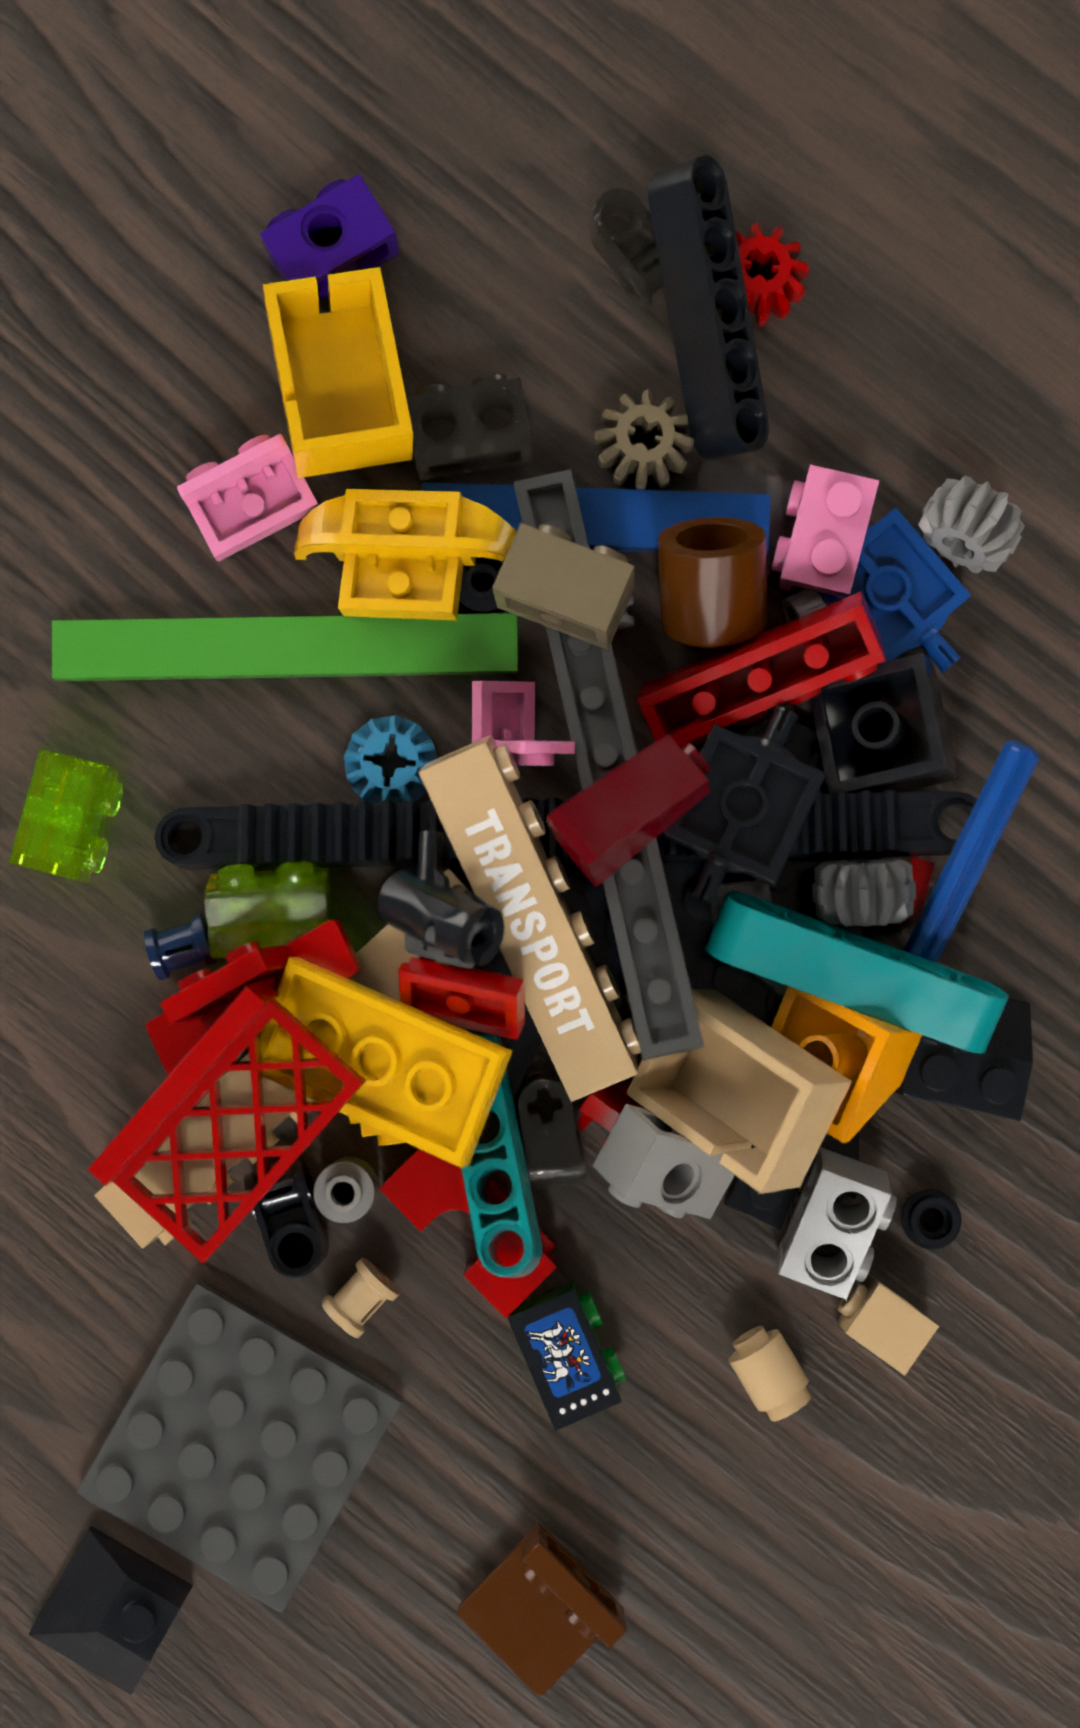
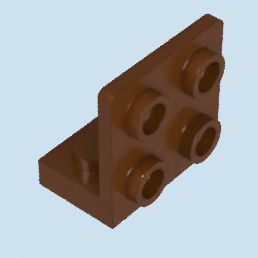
(541, 1610)

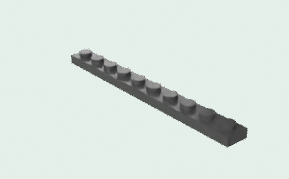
(603, 741)

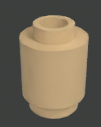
(770, 1373)

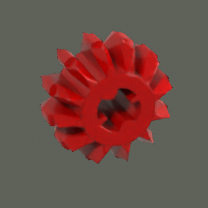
(780, 263)

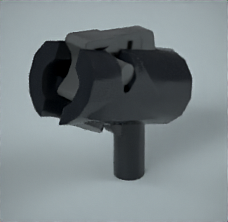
(439, 919)

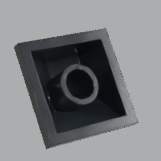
(110, 1610)

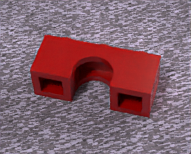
(431, 1186)

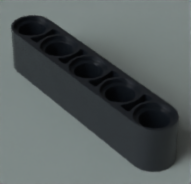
(708, 308)

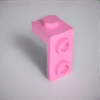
(508, 714)

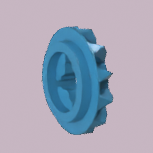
(373, 740)

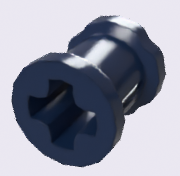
(161, 946)

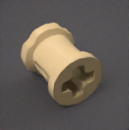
(359, 1298)

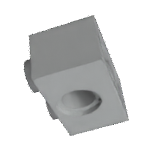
(660, 1167)

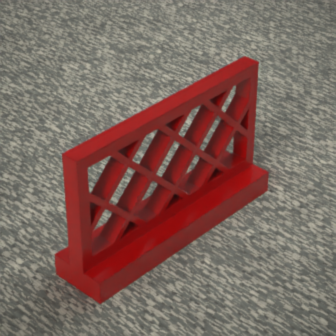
(185, 1089)

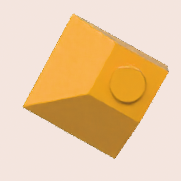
(854, 1045)

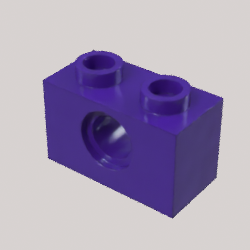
(339, 207)

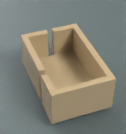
(743, 1092)

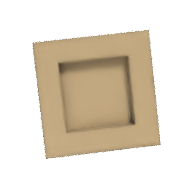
(885, 1323)

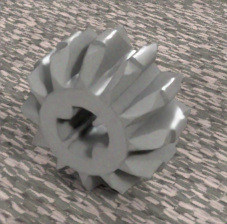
(971, 524)

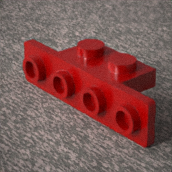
(208, 994)

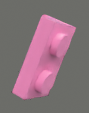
(247, 495)
(827, 533)

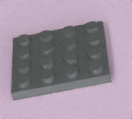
(240, 1446)

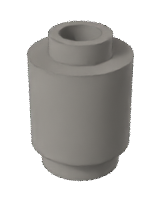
(360, 1176)

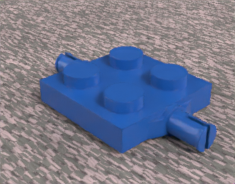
(906, 590)

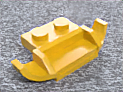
(403, 549)

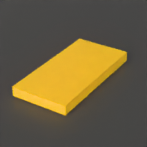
(420, 1072)

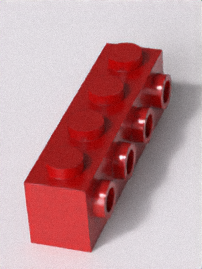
(764, 672)

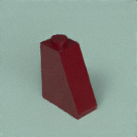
(630, 807)

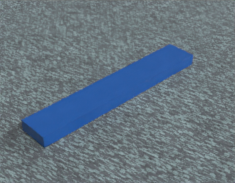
(627, 516)

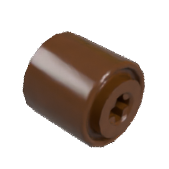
(713, 581)

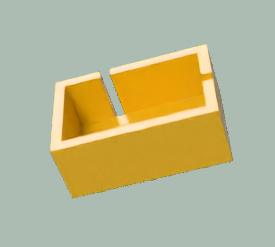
(339, 373)

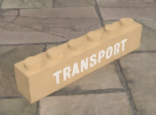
(542, 936)

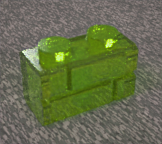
(66, 816)
(265, 905)

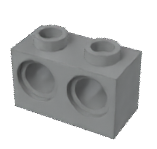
(824, 1221)

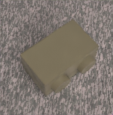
(565, 584)

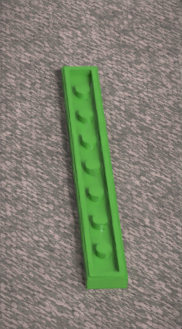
(282, 647)

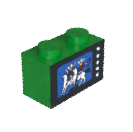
(565, 1354)

